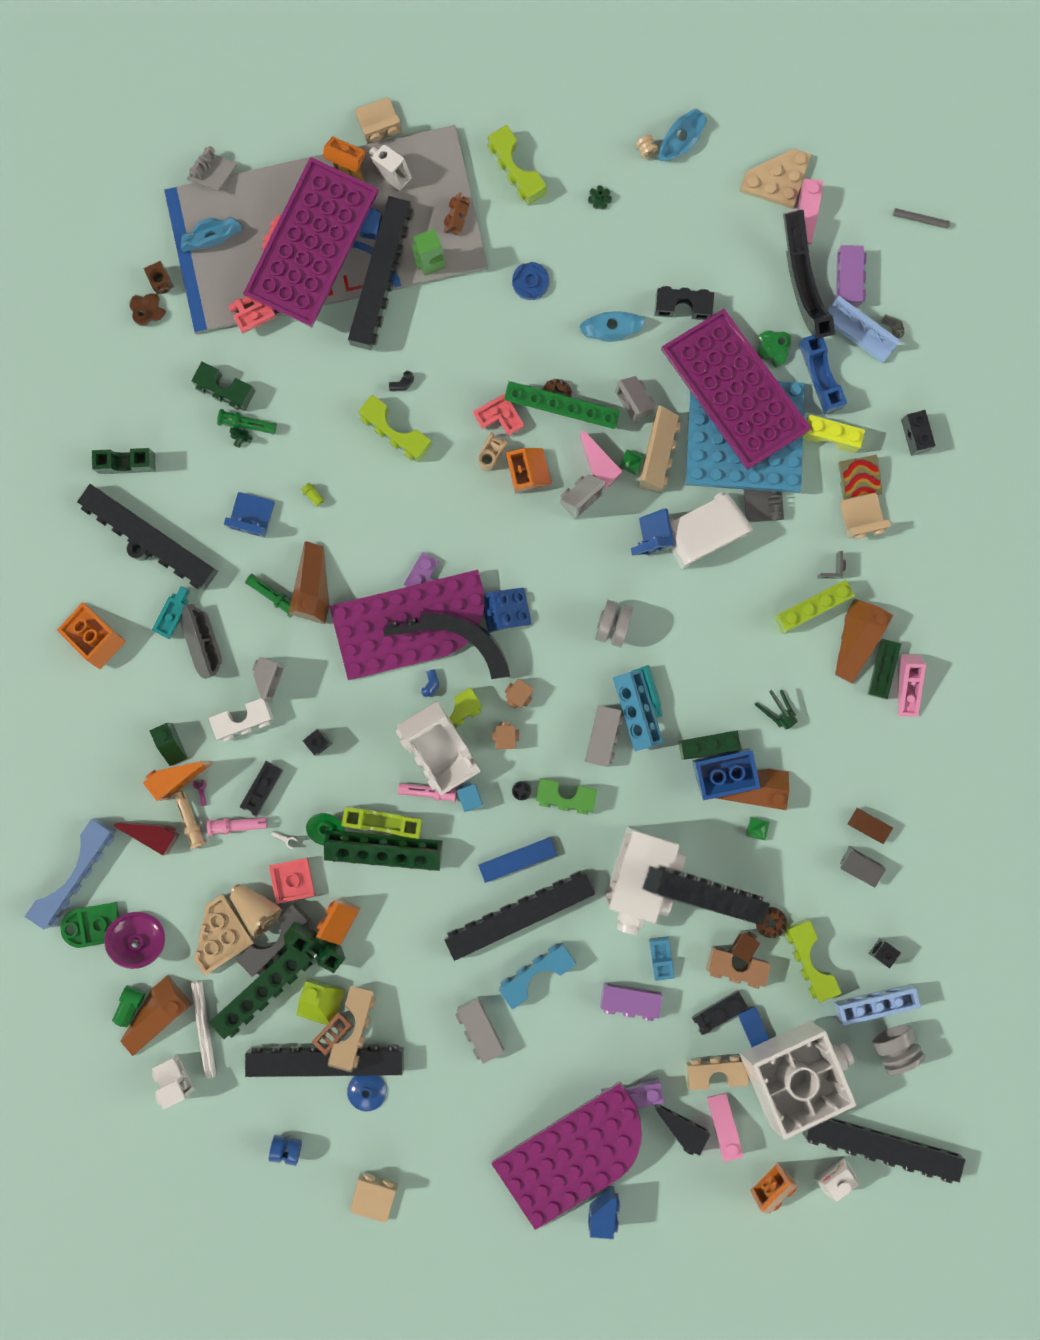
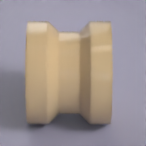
(646, 146)

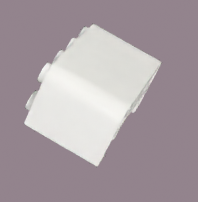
(437, 748)

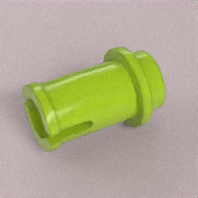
(312, 494)

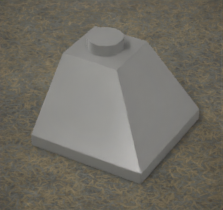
(267, 677)

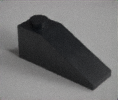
(688, 1133)

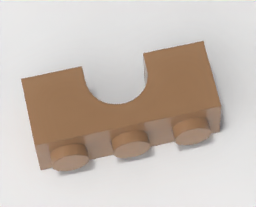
(754, 973)

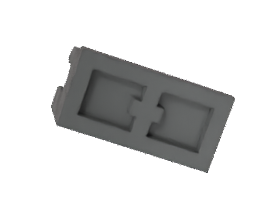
(862, 867)

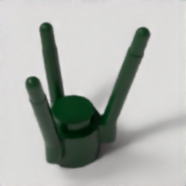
(787, 717)

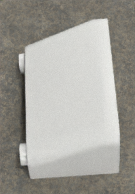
(708, 529)

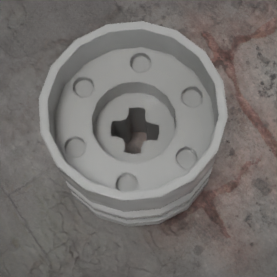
(898, 1049)

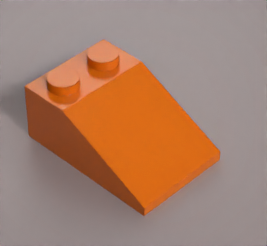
(91, 636)
(168, 781)
(773, 1189)

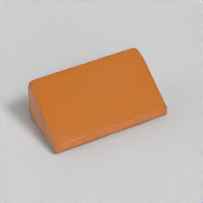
(343, 154)

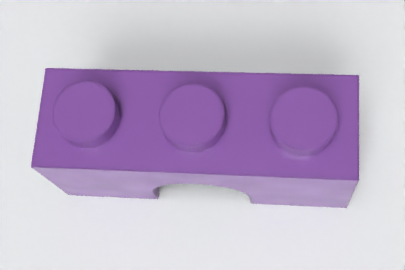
(645, 1093)

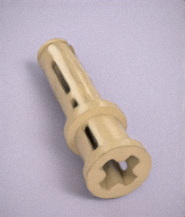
(192, 828)

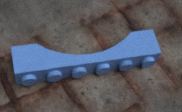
(93, 840)

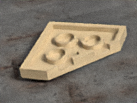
(777, 178)
(220, 935)

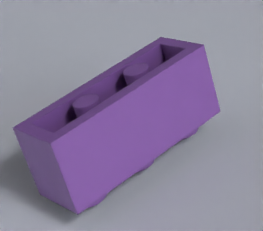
(851, 274)
(631, 1001)

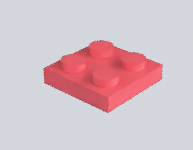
(292, 880)

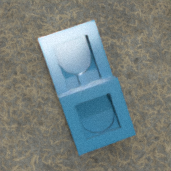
(661, 958)

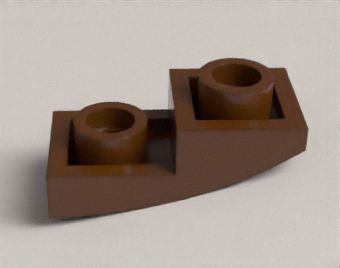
(870, 826)

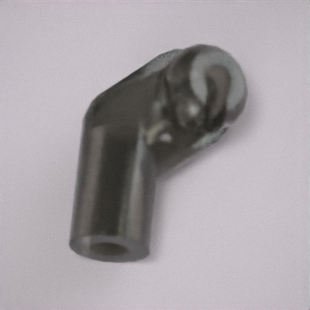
(895, 325)

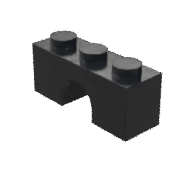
(699, 301)

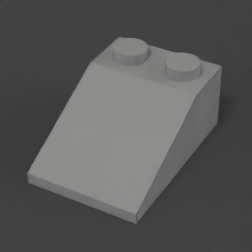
(582, 495)

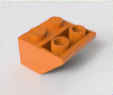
(528, 469)
(338, 921)

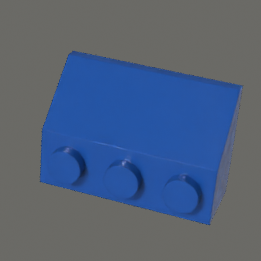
(726, 774)

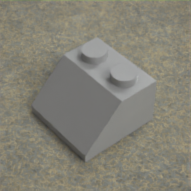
(634, 398)

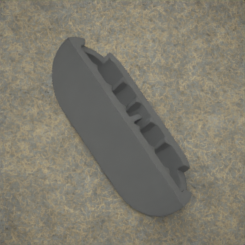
(200, 641)

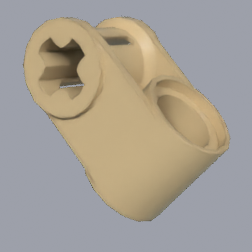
(493, 449)

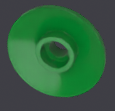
(319, 824)

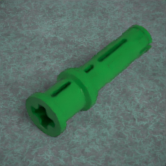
(269, 427)
(279, 600)

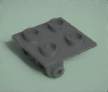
(763, 505)

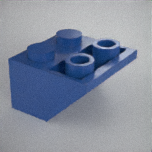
(603, 1215)

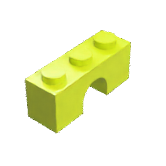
(845, 436)

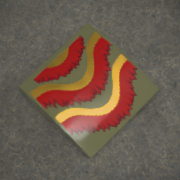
(860, 477)

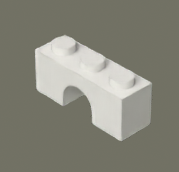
(257, 715)

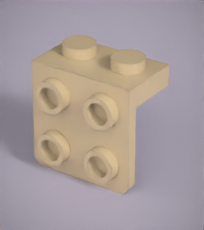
(378, 120)
(863, 516)
(373, 1197)

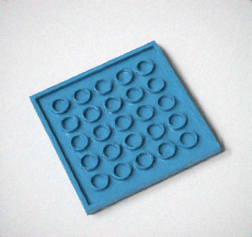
(714, 463)

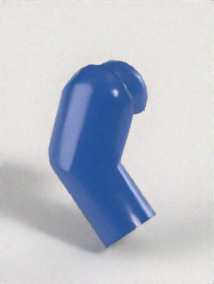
(433, 684)

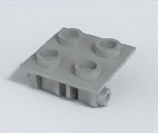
(211, 170)

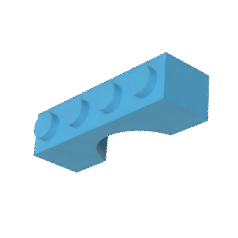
(556, 960)

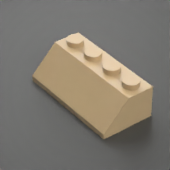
(659, 449)

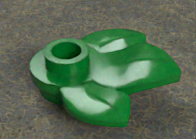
(771, 347)

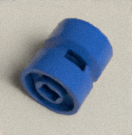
(278, 1147)

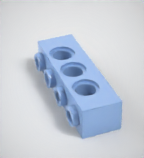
(877, 1004)

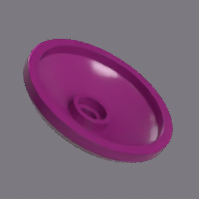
(130, 929)

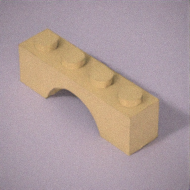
(345, 1053)

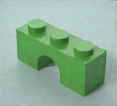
(428, 252)
(582, 800)

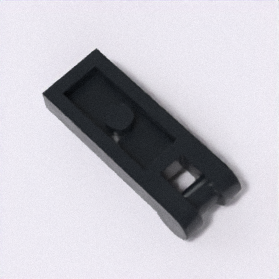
(261, 788)
(720, 1012)

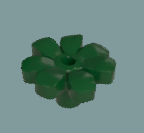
(599, 197)
(240, 436)

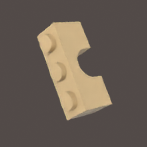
(700, 1071)

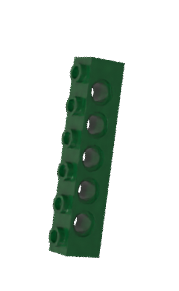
(383, 850)
(222, 1022)

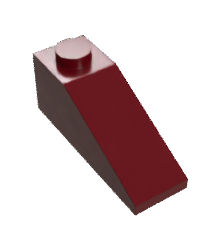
(155, 836)

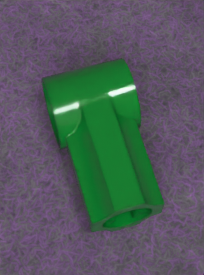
(129, 1001)

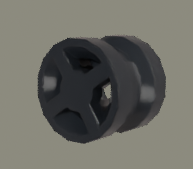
(519, 792)

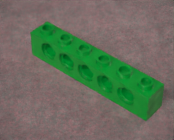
(561, 404)

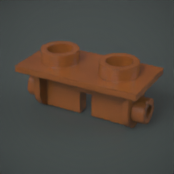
(452, 220)

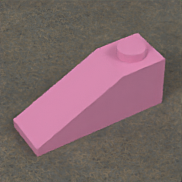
(809, 201)
(599, 462)
(910, 684)
(725, 1127)

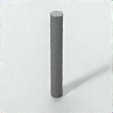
(921, 218)

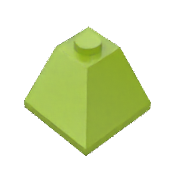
(319, 1001)

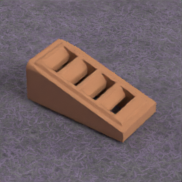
(339, 1017)

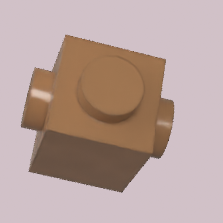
(518, 694)
(505, 736)

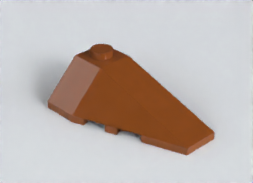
(310, 588)
(861, 633)
(772, 790)
(158, 1011)

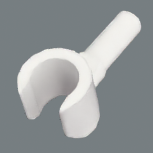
(285, 839)

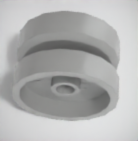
(614, 623)

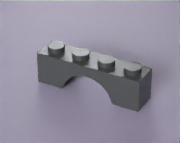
(256, 957)

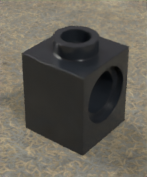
(317, 742)
(884, 953)

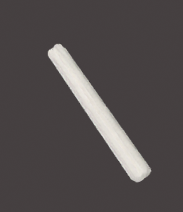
(203, 1029)

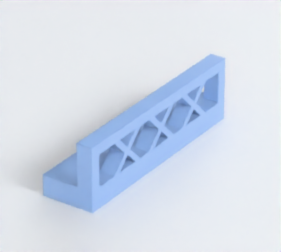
(860, 329)

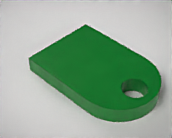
(90, 924)

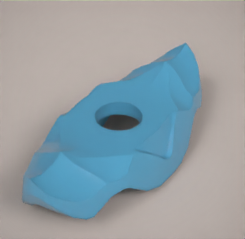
(693, 125)
(198, 237)
(597, 327)

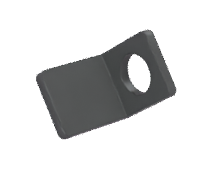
(840, 567)

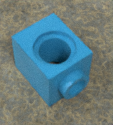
(469, 796)

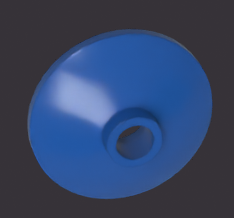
(376, 1089)

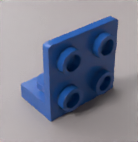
(250, 514)
(655, 533)
(506, 609)

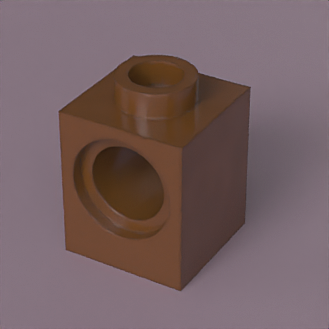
(154, 272)
(745, 945)

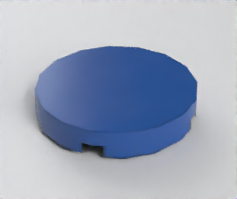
(530, 281)

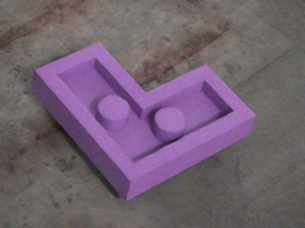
(422, 570)

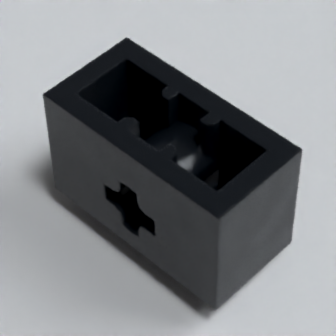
(918, 432)

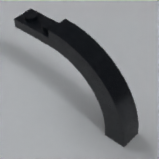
(811, 307)
(461, 626)

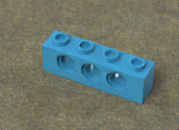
(638, 710)

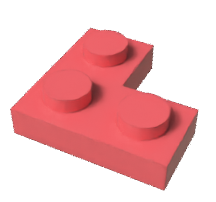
(499, 411)

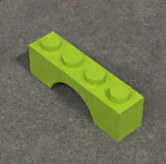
(528, 184)
(413, 443)
(814, 606)
(465, 705)
(382, 821)
(802, 937)

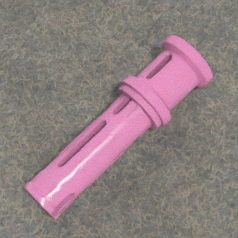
(426, 791)
(226, 825)

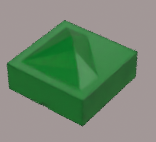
(631, 461)
(757, 828)

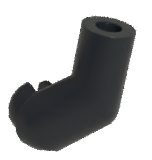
(405, 382)

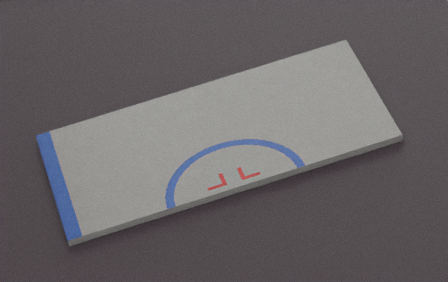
(256, 196)

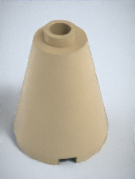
(254, 909)

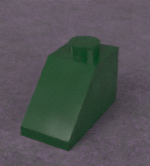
(168, 743)

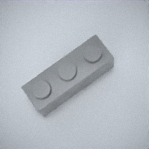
(604, 736)
(479, 1030)

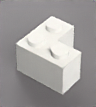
(173, 1082)

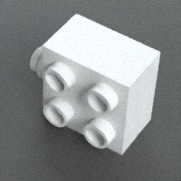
(625, 889)
(799, 1078)

